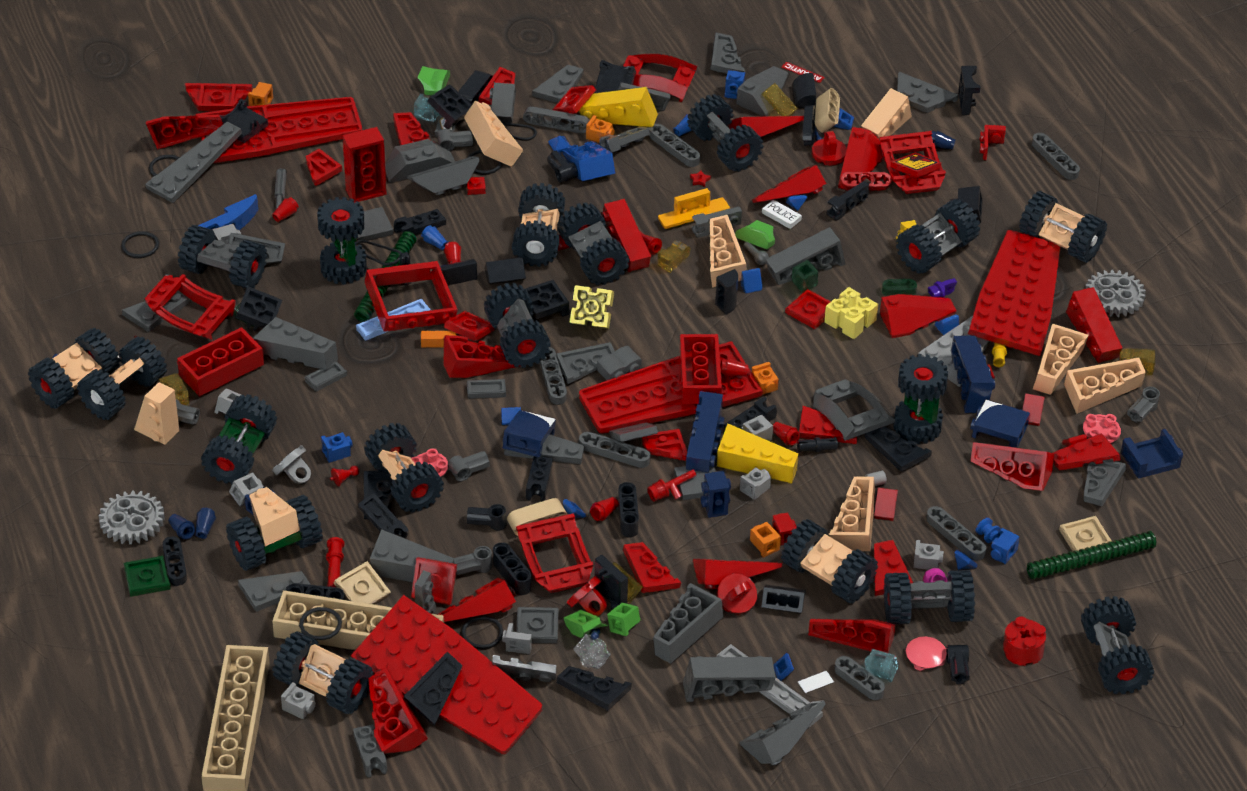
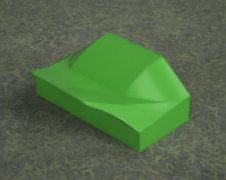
(433, 79)
(757, 234)
(582, 623)

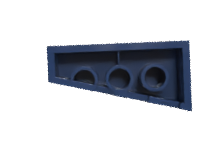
(971, 372)
(705, 432)

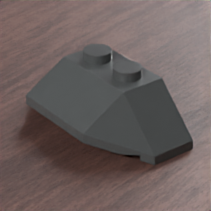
(415, 158)
(446, 176)

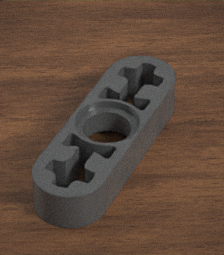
(856, 669)

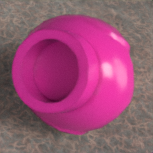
(934, 575)

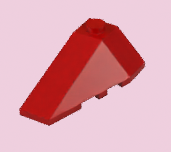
(862, 152)
(802, 182)
(489, 599)
(857, 633)

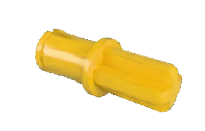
(999, 353)

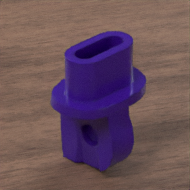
(943, 288)

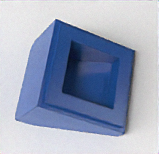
(845, 120)
(751, 280)

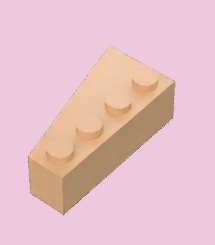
(492, 135)
(724, 249)
(1059, 355)
(855, 519)

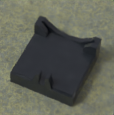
(612, 75)
(967, 88)
(449, 105)
(246, 119)
(548, 299)
(258, 308)
(613, 582)

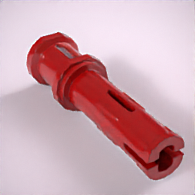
(334, 558)

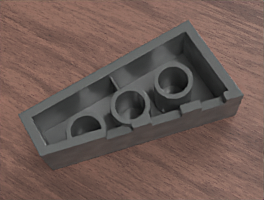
(821, 250)
(296, 344)

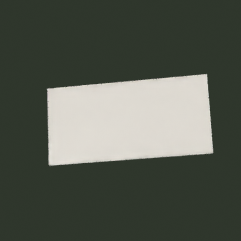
(816, 681)

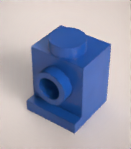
(733, 81)
(336, 447)
(1004, 546)

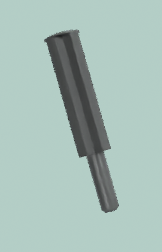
(280, 186)

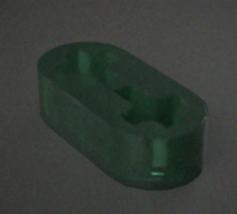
(899, 286)

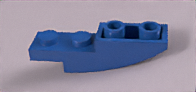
(236, 214)

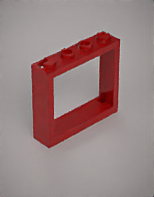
(408, 274)

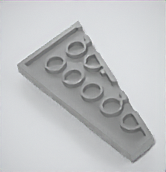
(942, 347)

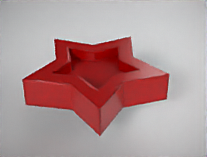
(700, 178)

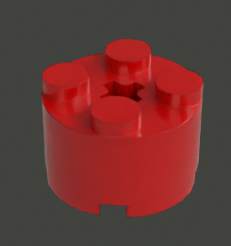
(1024, 641)

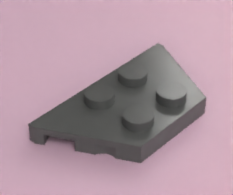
(923, 94)

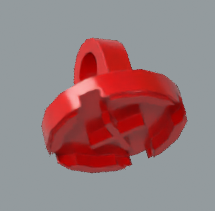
(829, 150)
(737, 593)
(586, 595)

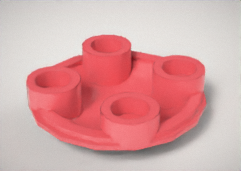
(1102, 424)
(437, 460)
(926, 653)

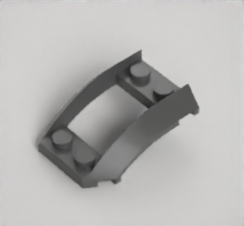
(826, 400)

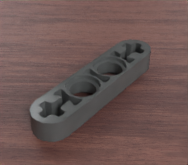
(556, 122)
(688, 156)
(1068, 169)
(553, 375)
(613, 451)
(958, 531)

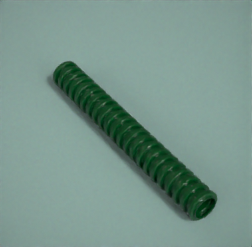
(404, 244)
(1091, 555)

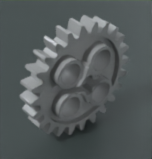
(1118, 292)
(131, 517)

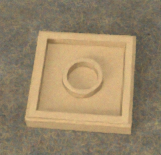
(1084, 533)
(362, 585)

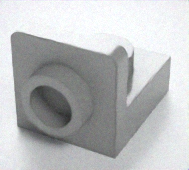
(516, 641)

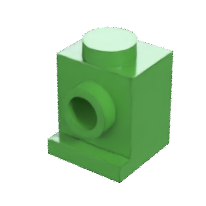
(623, 618)

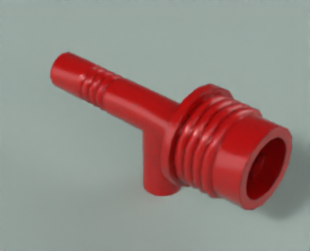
(661, 489)

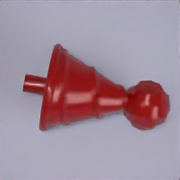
(341, 475)

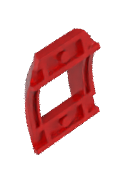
(680, 82)
(912, 143)
(216, 306)
(550, 530)

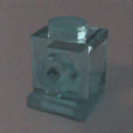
(424, 110)
(887, 661)

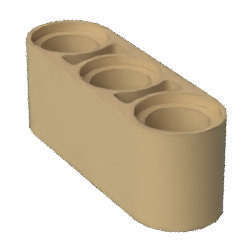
(827, 110)
(536, 512)

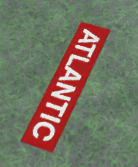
(791, 67)

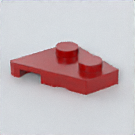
(321, 166)
(666, 444)

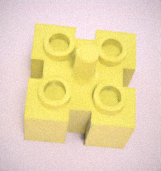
(591, 307)
(851, 313)

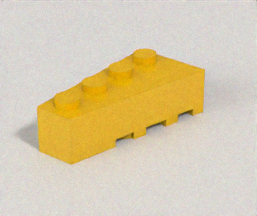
(622, 107)
(745, 451)

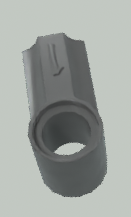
(450, 140)
(1144, 405)
(187, 414)
(463, 467)
(479, 560)

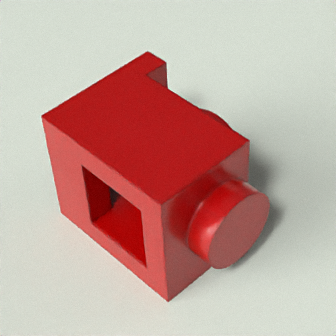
(783, 526)

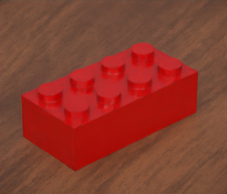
(364, 164)
(220, 361)
(699, 366)

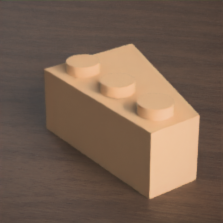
(888, 114)
(158, 414)
(273, 516)

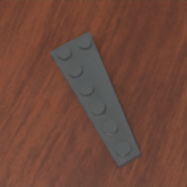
(185, 171)

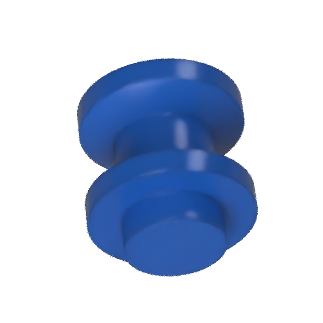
(990, 532)

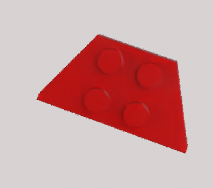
(217, 96)

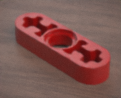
(869, 175)

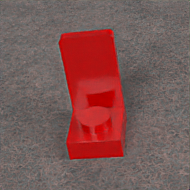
(991, 134)

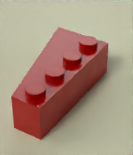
(623, 228)
(1091, 319)

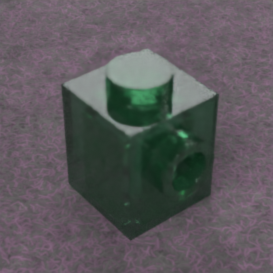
(805, 276)

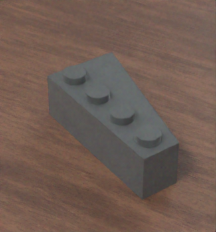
(397, 556)
(687, 622)
(727, 675)

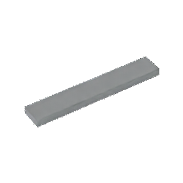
(780, 693)

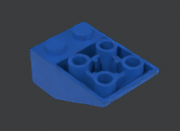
(590, 160)

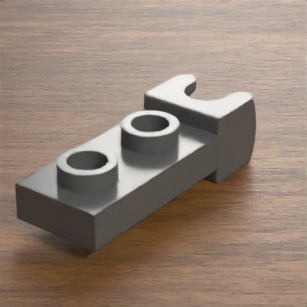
(614, 143)
(702, 221)
(423, 592)
(369, 750)

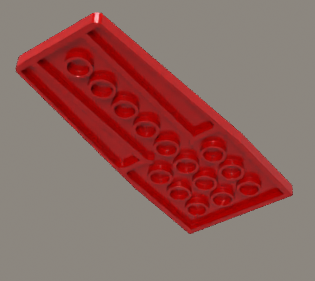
(294, 126)
(1018, 294)
(656, 394)
(483, 698)

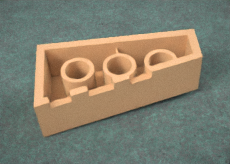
(1102, 382)

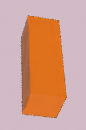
(434, 338)

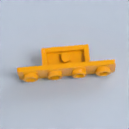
(690, 205)

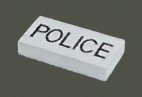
(781, 214)

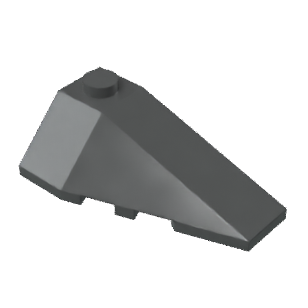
(750, 92)
(777, 741)

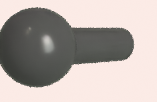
(759, 256)

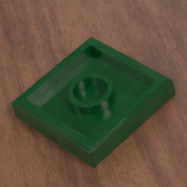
(147, 576)

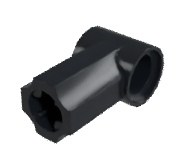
(563, 169)
(493, 516)
(958, 660)

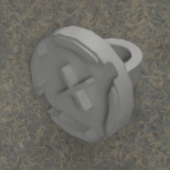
(292, 463)

